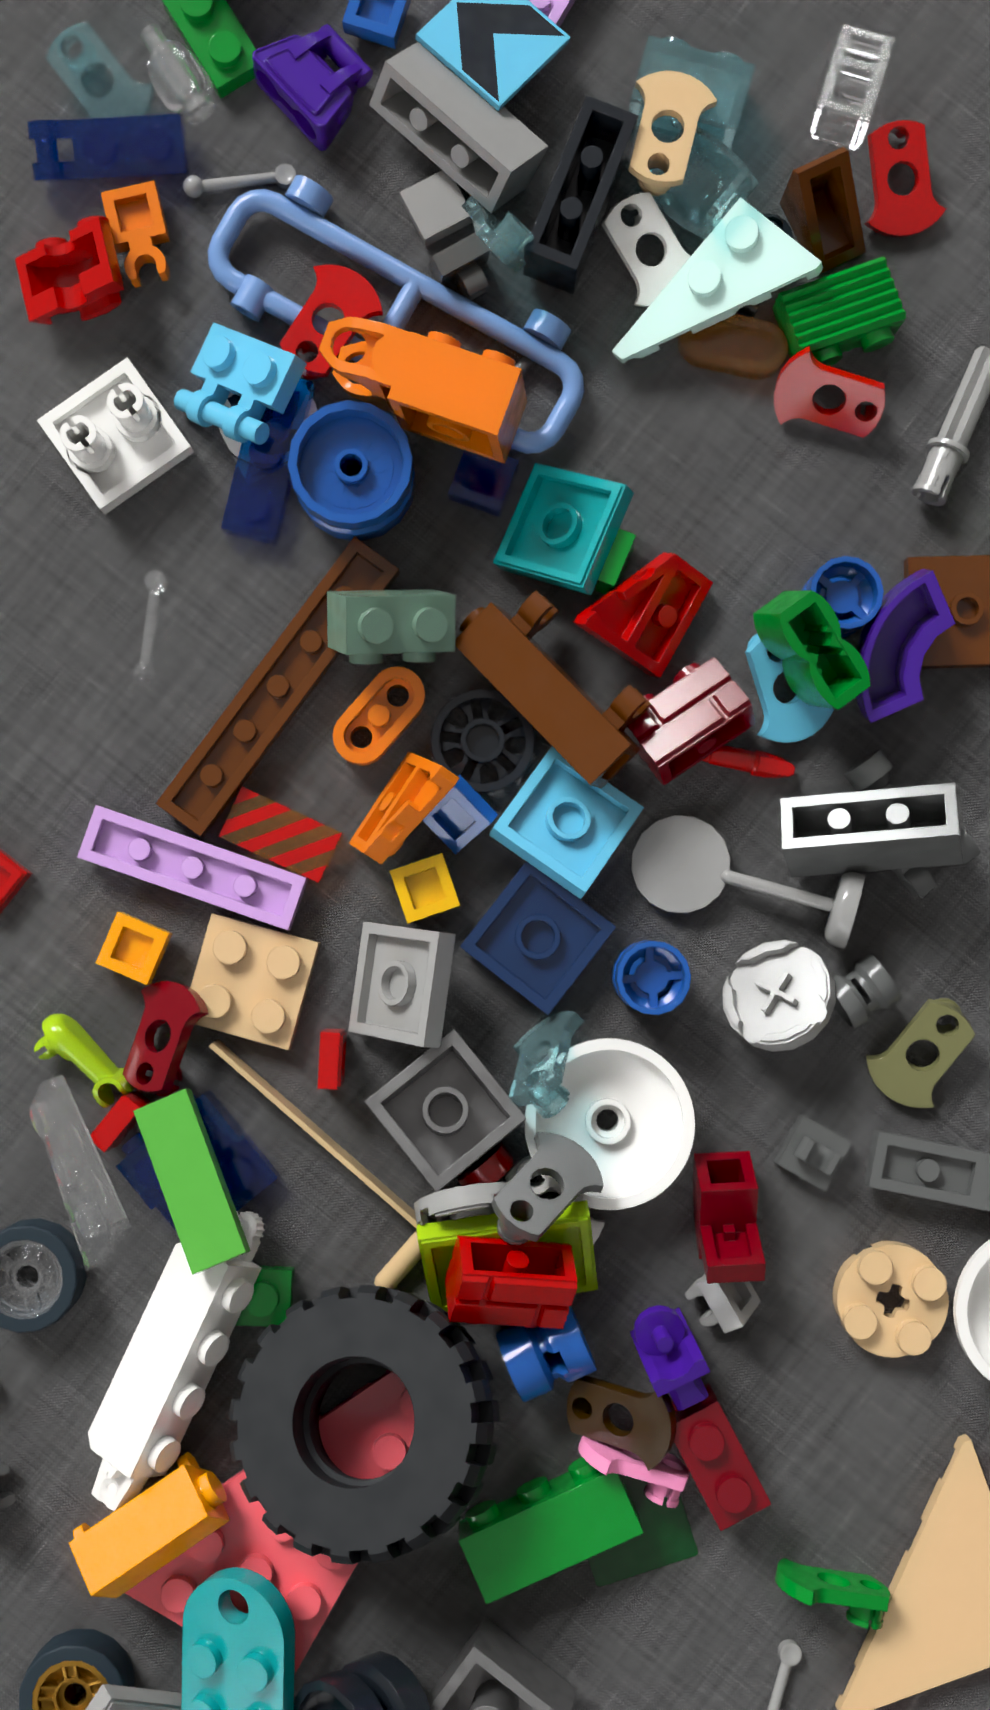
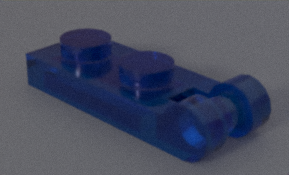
(110, 147)

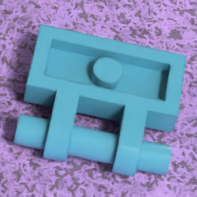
(245, 367)

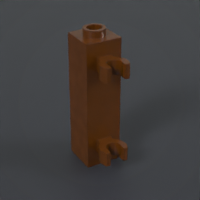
(546, 694)

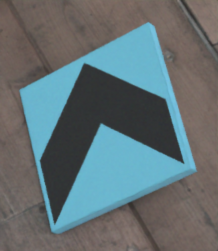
(493, 44)

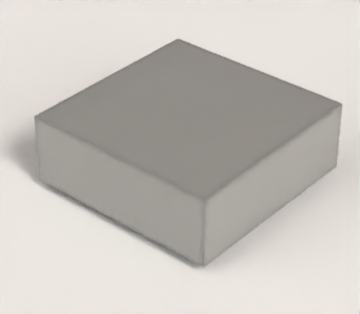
(435, 207)

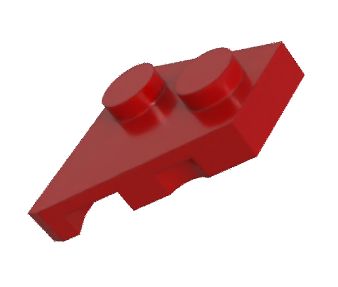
(648, 612)

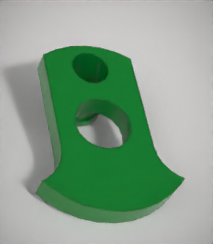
(812, 1585)

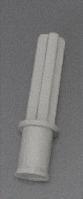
(950, 447)

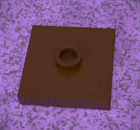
(967, 593)

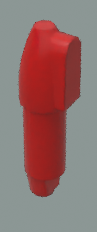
(754, 762)

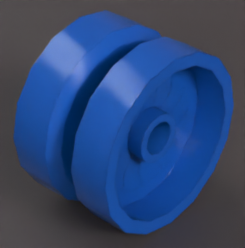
(347, 438)

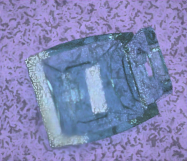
(710, 185)

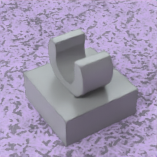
(728, 1302)

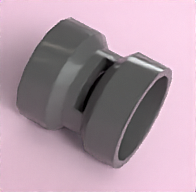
(864, 991)

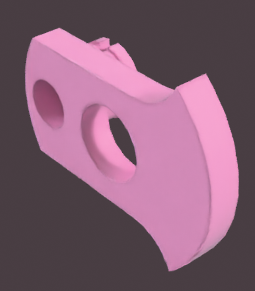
(664, 1480)

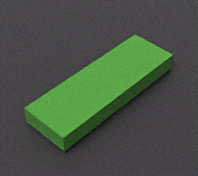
(191, 1181)

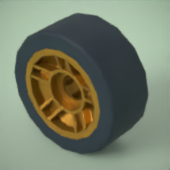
(70, 1658)

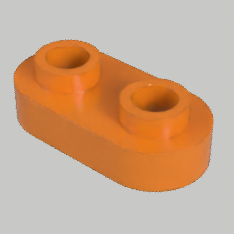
(378, 716)

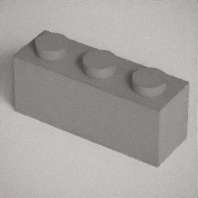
(456, 128)

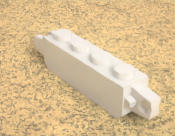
(169, 1368)

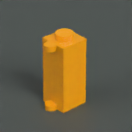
(150, 1529)

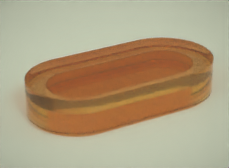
(737, 347)

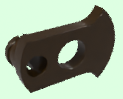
(652, 1418)

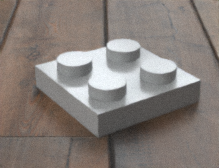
(402, 984)

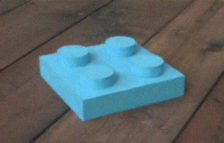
(565, 823)

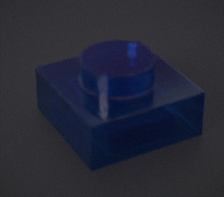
(483, 482)

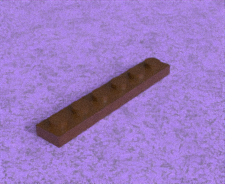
(269, 697)

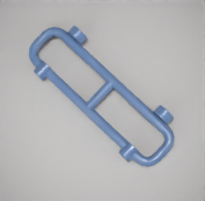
(305, 210)

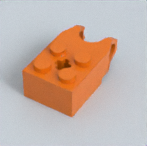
(432, 384)

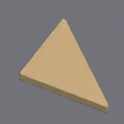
(937, 1599)

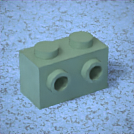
(391, 622)

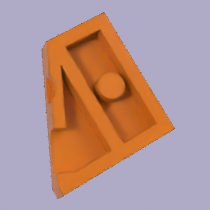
(402, 806)

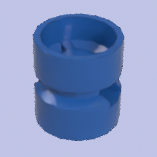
(850, 589)
(651, 977)
(544, 1354)

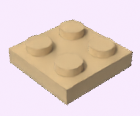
(253, 980)

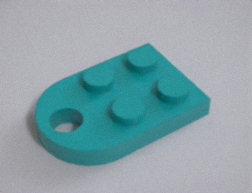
(233, 1655)

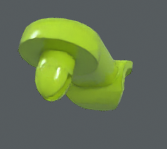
(74, 1044)

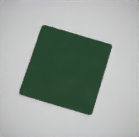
(664, 1541)

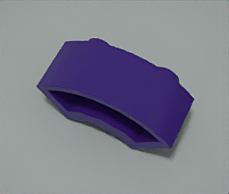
(897, 641)

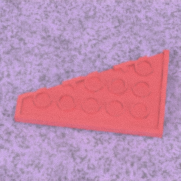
(365, 1441)

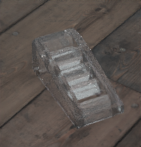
(844, 120)

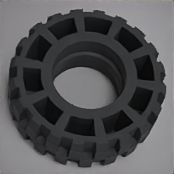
(282, 1438)

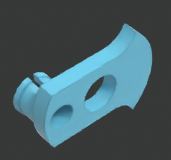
(782, 721)

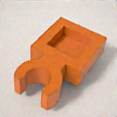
(137, 227)

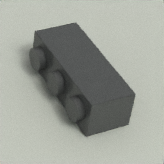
(871, 830)

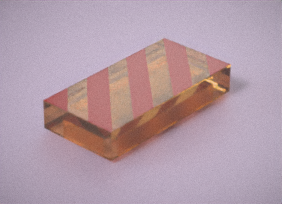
(281, 835)

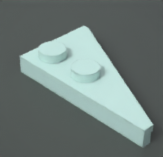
(730, 269)

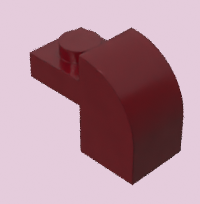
(727, 1217)

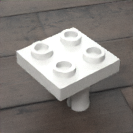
(115, 436)

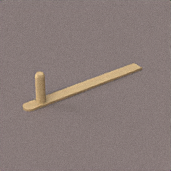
(409, 1253)

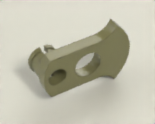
(914, 1084)

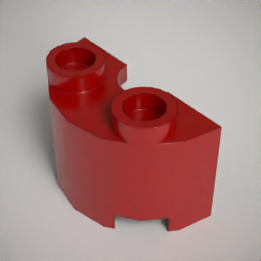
(72, 274)

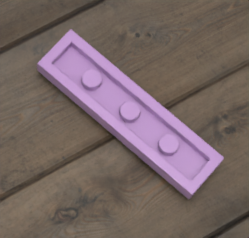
(192, 867)

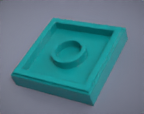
(563, 528)

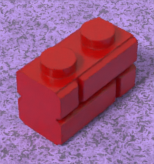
(510, 1283)

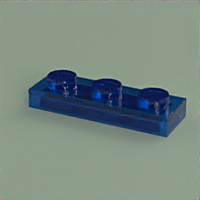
(262, 474)

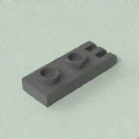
(929, 1170)

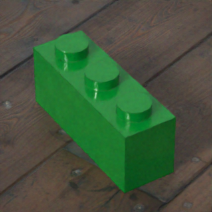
(546, 1528)

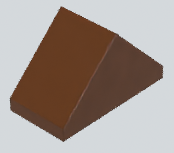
(824, 209)

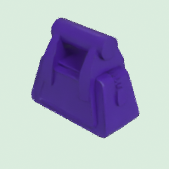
(305, 85)

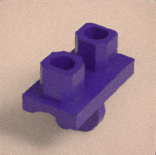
(670, 1355)

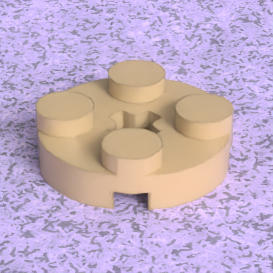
(908, 1327)

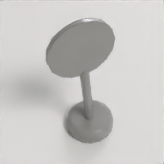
(686, 864)

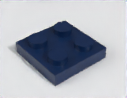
(538, 937)

